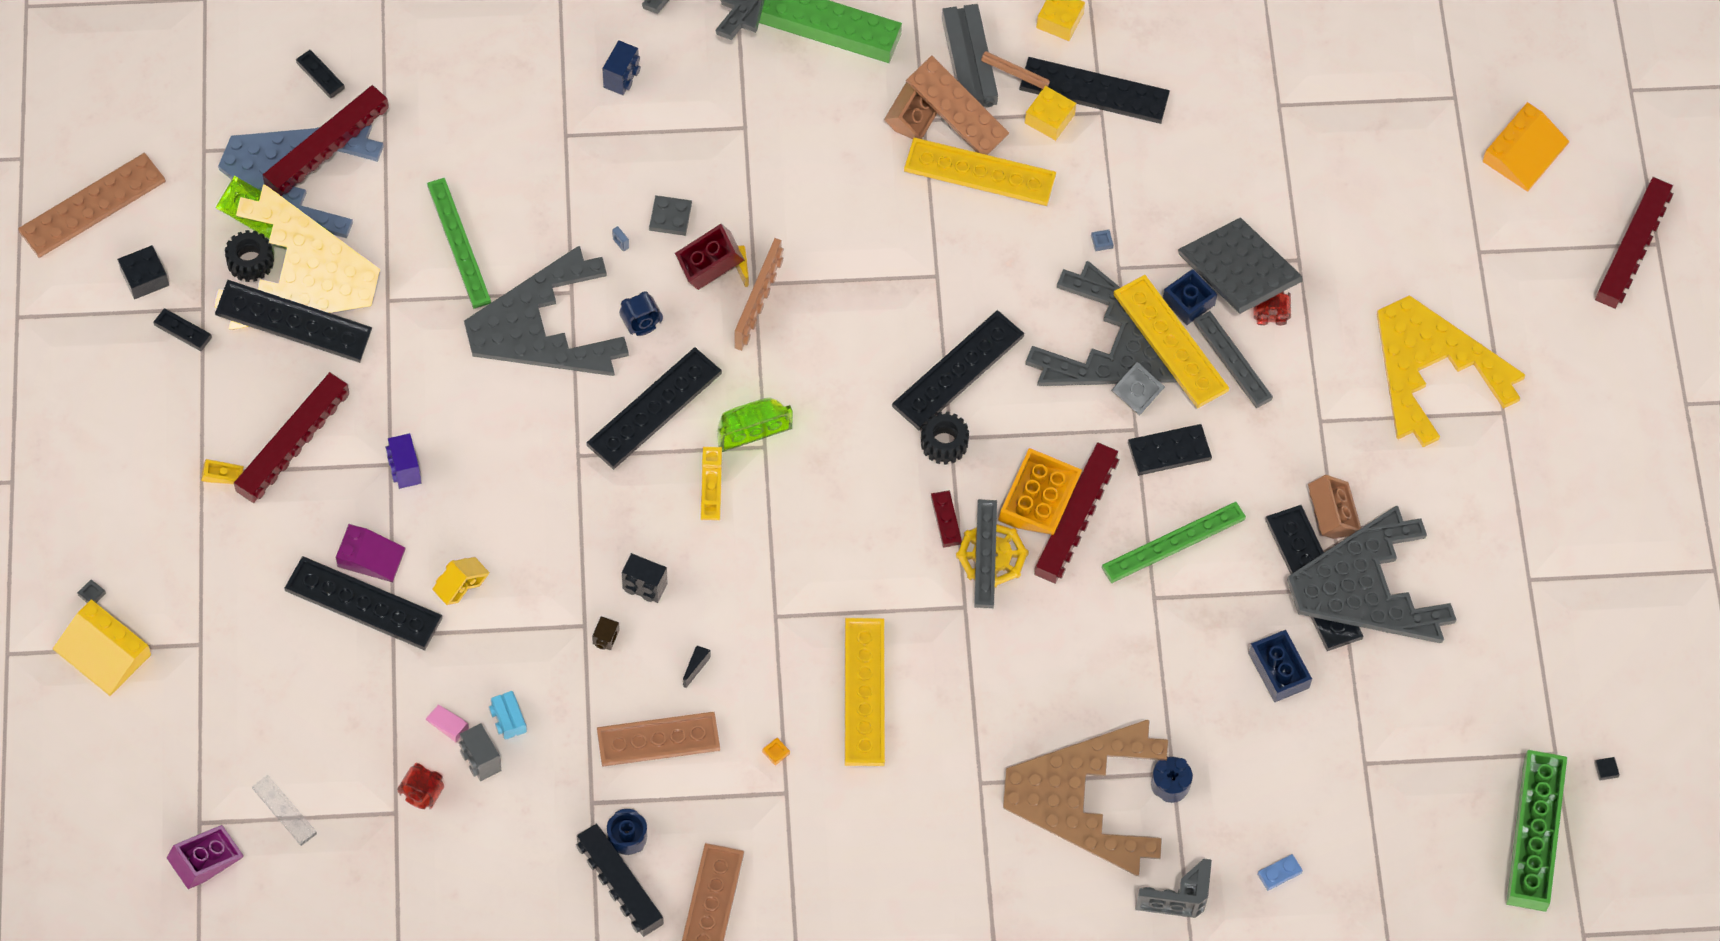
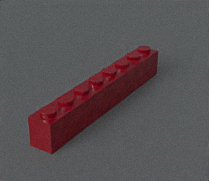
(326, 140)
(1634, 242)
(291, 438)
(1074, 519)

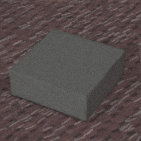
(91, 591)

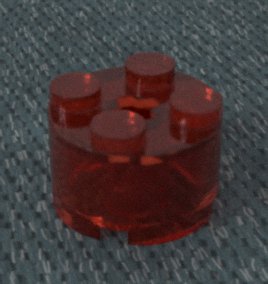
(1274, 310)
(421, 786)

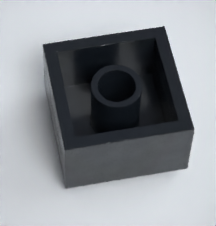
(143, 272)
(644, 578)

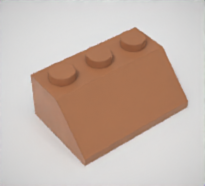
(910, 114)
(1334, 507)

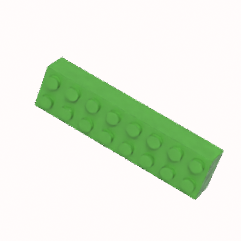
(835, 26)
(1536, 831)

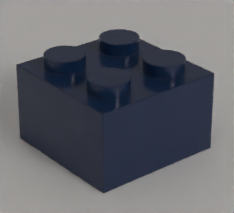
(621, 68)
(1189, 296)

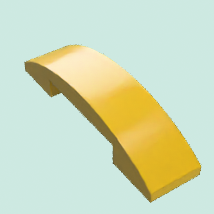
(711, 483)

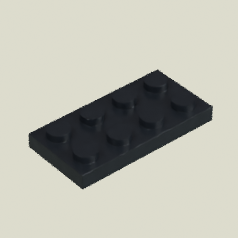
(1169, 449)

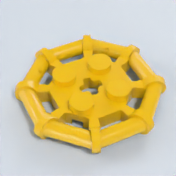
(1003, 550)

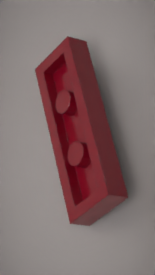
(946, 519)

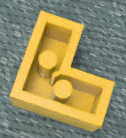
(458, 578)

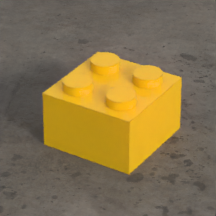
(1060, 17)
(1050, 113)

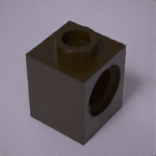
(605, 633)

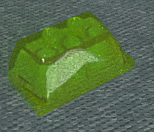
(753, 423)

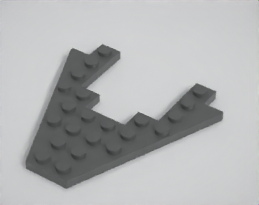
(514, 330)
(1100, 367)

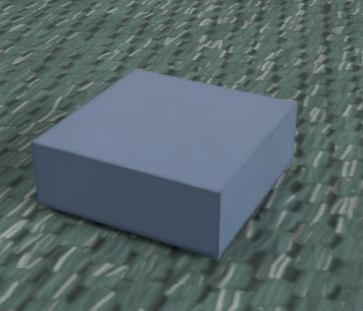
(620, 238)
(1102, 240)

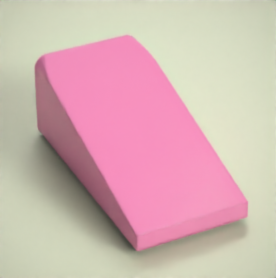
(447, 723)

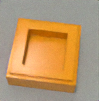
(776, 751)

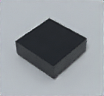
(1606, 768)

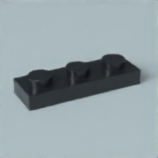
(320, 73)
(182, 329)

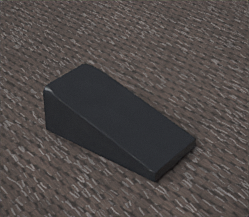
(697, 662)

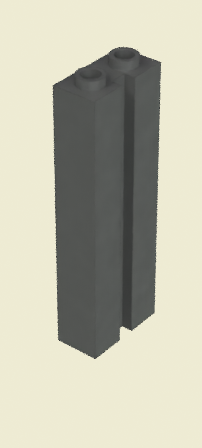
(966, 47)

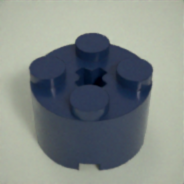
(640, 314)
(1162, 776)
(630, 821)

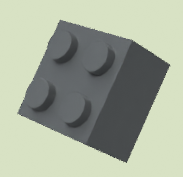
(480, 752)

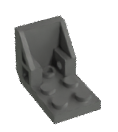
(1189, 900)

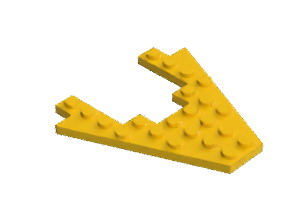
(1418, 338)

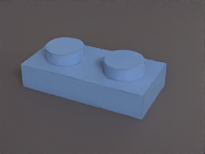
(1280, 872)

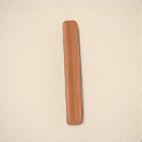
(1015, 70)

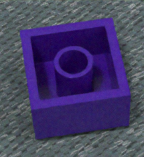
(403, 461)

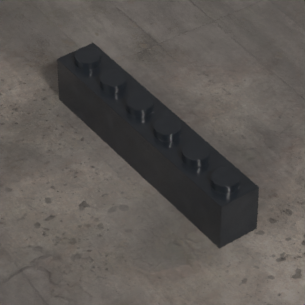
(619, 880)

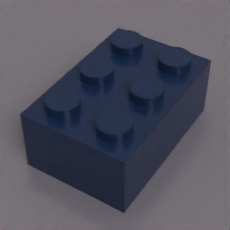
(1280, 666)

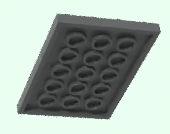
(1240, 265)

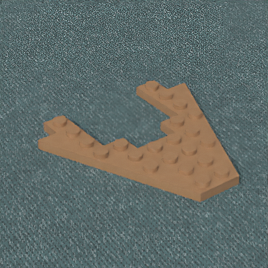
(1052, 793)

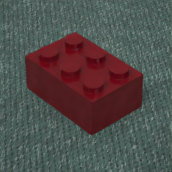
(709, 256)

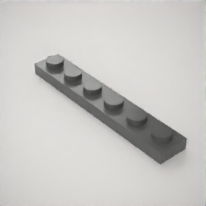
(1233, 359)
(985, 554)

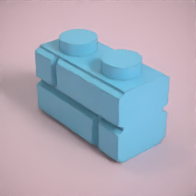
(508, 715)

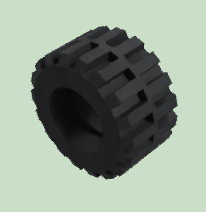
(247, 243)
(944, 451)

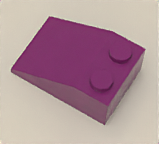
(369, 553)
(203, 856)

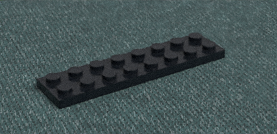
(1100, 90)
(293, 321)
(958, 369)
(654, 408)
(1299, 547)
(363, 603)

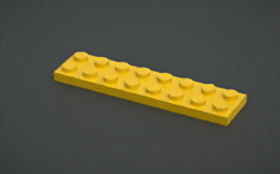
(980, 171)
(1171, 341)
(864, 692)

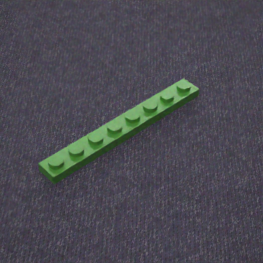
(459, 243)
(1173, 542)

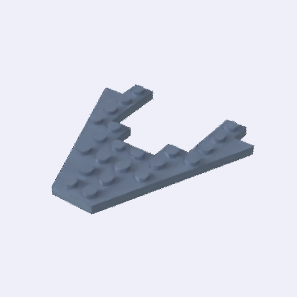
(253, 154)

